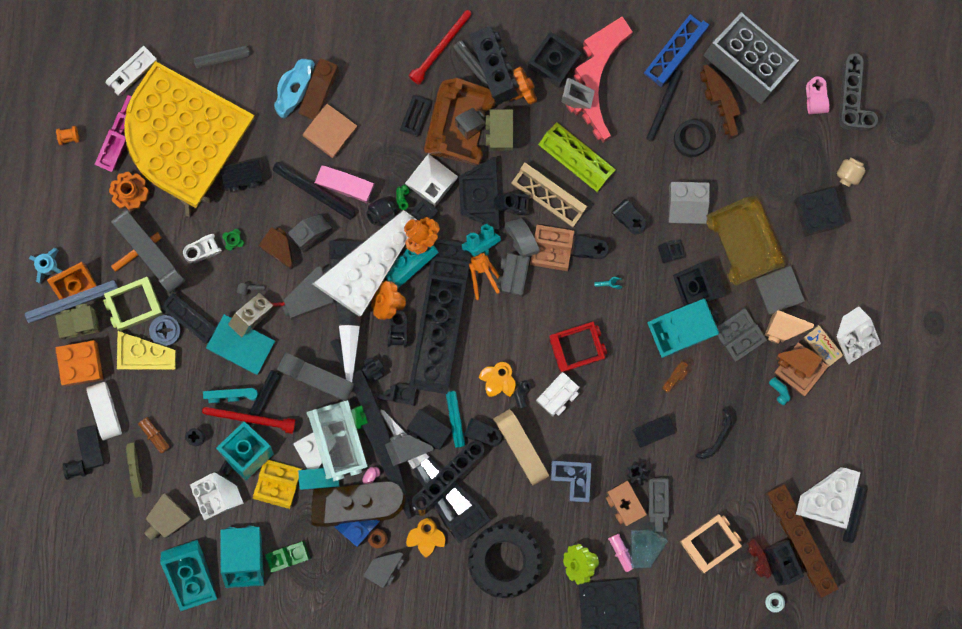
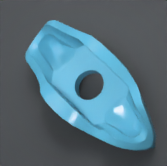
(286, 98)

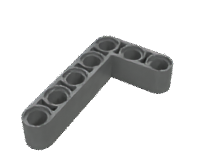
(148, 251)

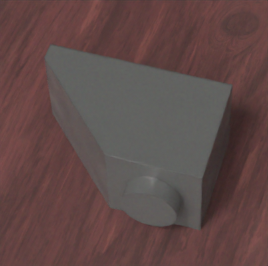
(470, 122)
(406, 448)

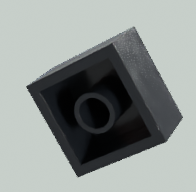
(554, 59)
(819, 212)

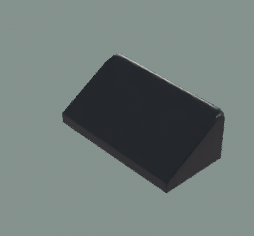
(654, 431)

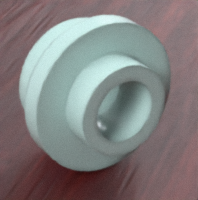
(781, 602)

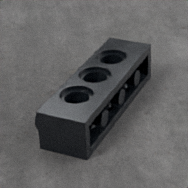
(482, 42)

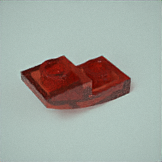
(761, 564)

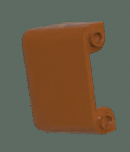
(443, 137)

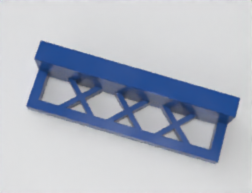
(683, 51)

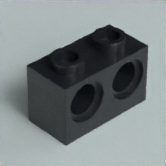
(783, 563)

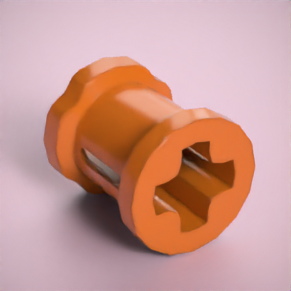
(67, 135)

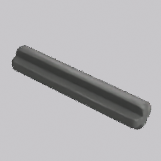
(220, 57)
(471, 61)

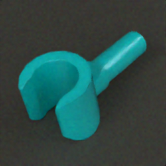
(611, 282)

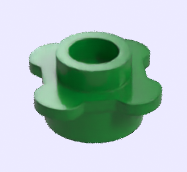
(233, 234)

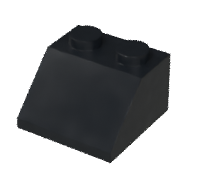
(700, 283)

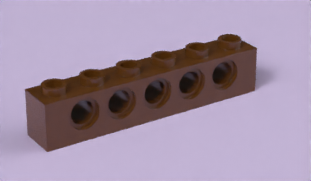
(801, 541)

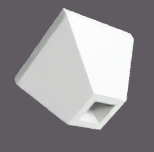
(431, 180)
(857, 335)
(215, 495)

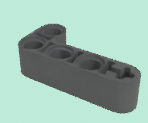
(854, 92)
(315, 377)

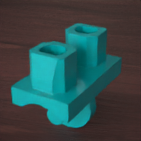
(481, 243)

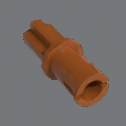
(153, 435)

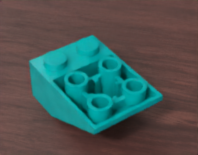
(683, 328)

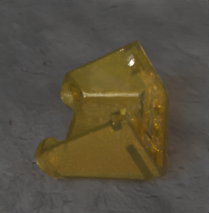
(746, 239)

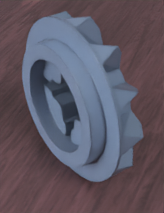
(157, 325)

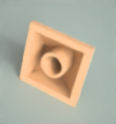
(785, 326)

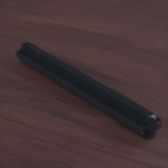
(313, 190)

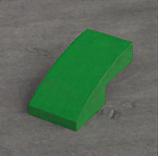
(287, 556)

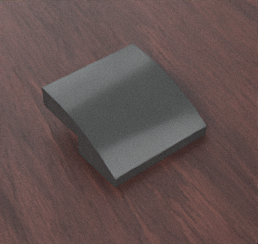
(739, 334)

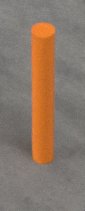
(131, 255)

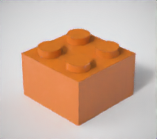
(79, 363)

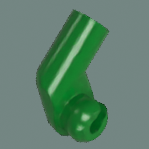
(401, 201)

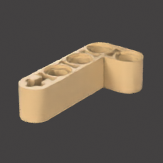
(521, 447)

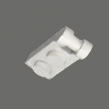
(131, 70)

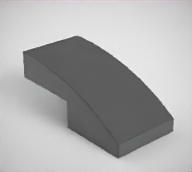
(523, 238)

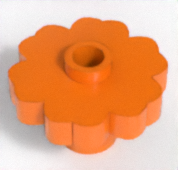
(525, 86)
(133, 199)
(421, 234)
(387, 301)

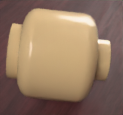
(851, 172)

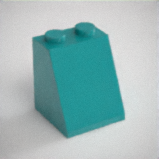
(242, 557)

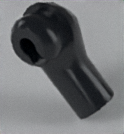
(520, 393)

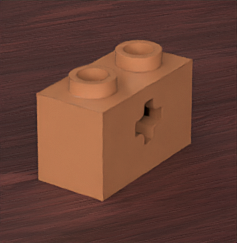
(635, 510)

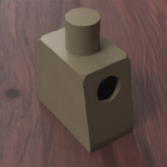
(166, 518)

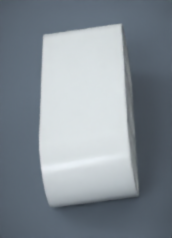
(104, 410)

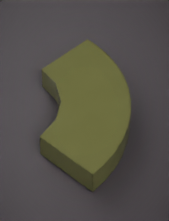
(132, 460)

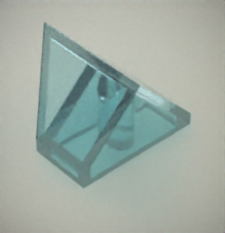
(645, 547)

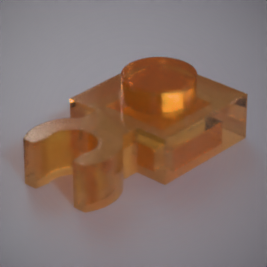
(678, 373)

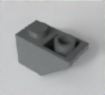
(381, 569)

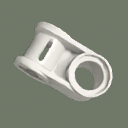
(202, 248)

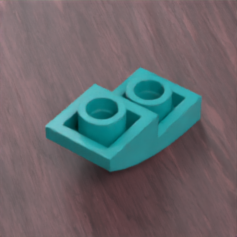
(315, 479)

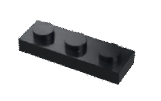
(188, 318)

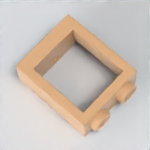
(694, 554)

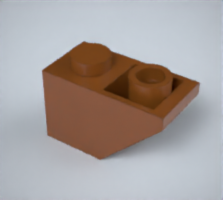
(801, 361)

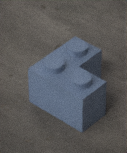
(577, 474)

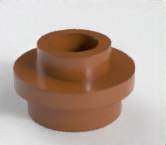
(373, 533)

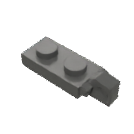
(658, 503)

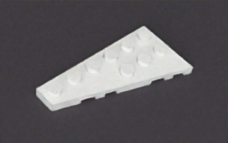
(363, 270)

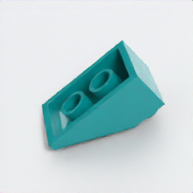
(188, 575)

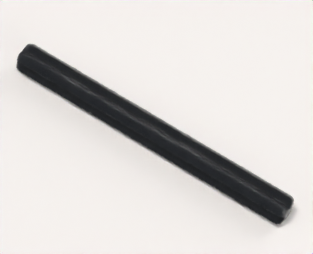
(257, 408)

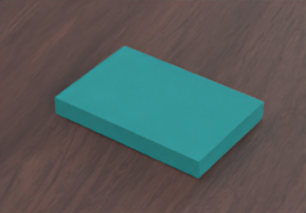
(244, 351)

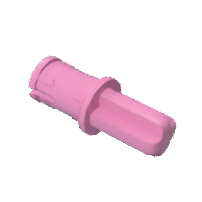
(621, 552)

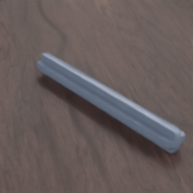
(70, 301)

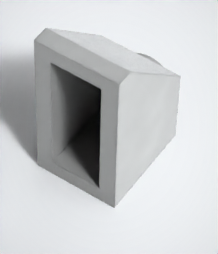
(577, 95)

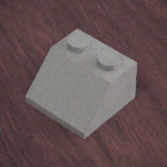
(688, 202)

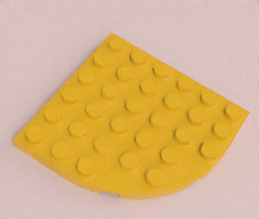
(181, 133)

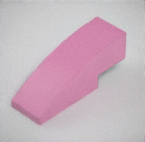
(344, 183)

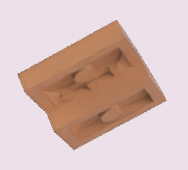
(329, 130)
(553, 247)

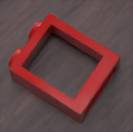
(561, 362)

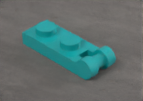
(232, 395)

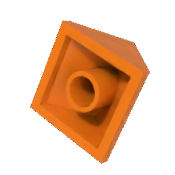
(72, 281)

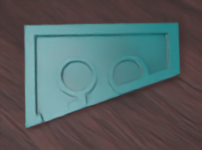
(408, 265)

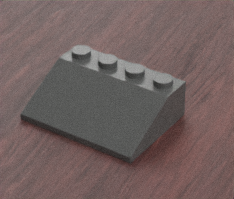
(750, 58)

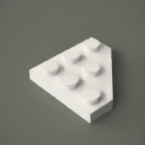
(831, 498)

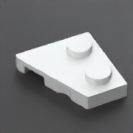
(309, 451)

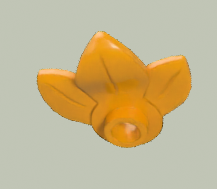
(496, 382)
(426, 540)

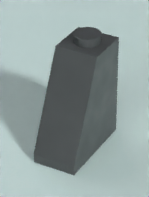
(309, 232)
(306, 297)

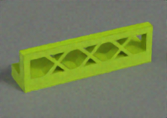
(574, 158)

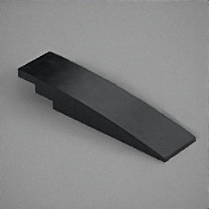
(440, 317)

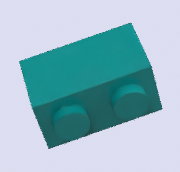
(245, 450)

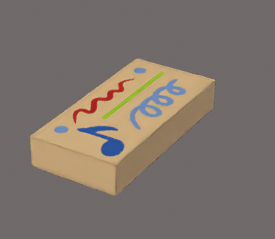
(823, 346)

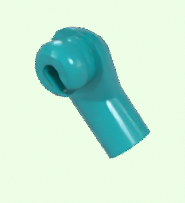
(782, 389)

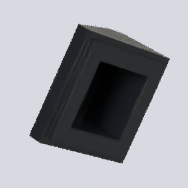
(671, 251)

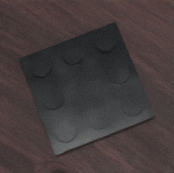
(609, 605)

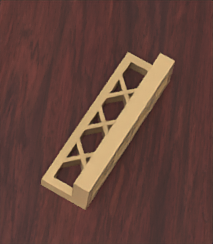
(552, 188)

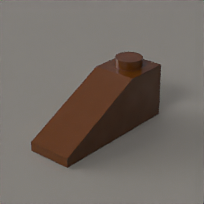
(318, 88)

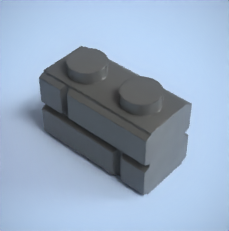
(514, 275)

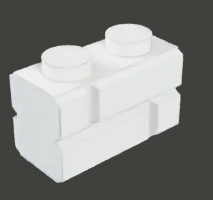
(558, 394)

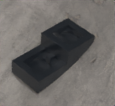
(90, 447)

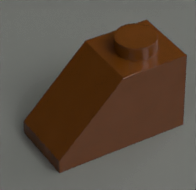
(278, 246)

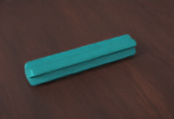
(455, 419)

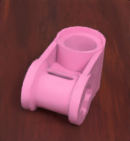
(817, 99)

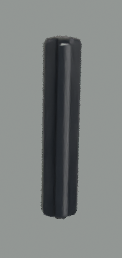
(849, 533)

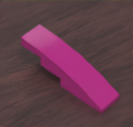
(114, 142)

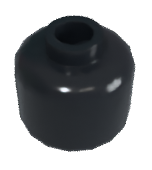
(380, 212)

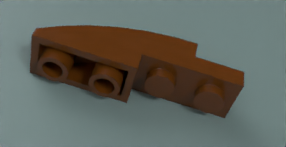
(719, 93)

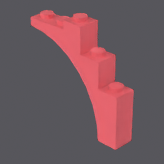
(600, 48)

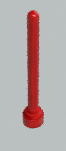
(418, 74)
(286, 425)

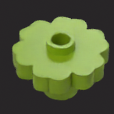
(580, 563)

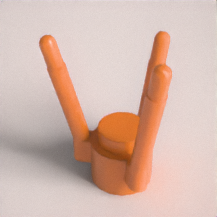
(482, 264)

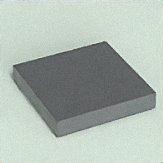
(779, 290)

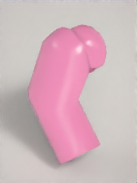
(370, 475)

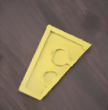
(140, 354)

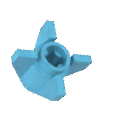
(51, 266)

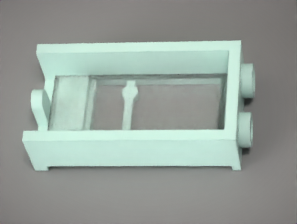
(337, 440)

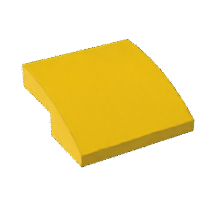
(277, 484)

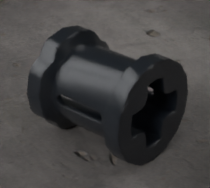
(191, 432)
(74, 469)

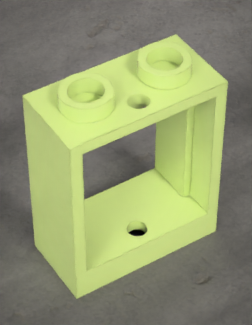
(151, 296)

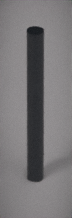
(663, 106)

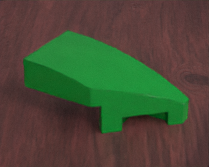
(359, 417)

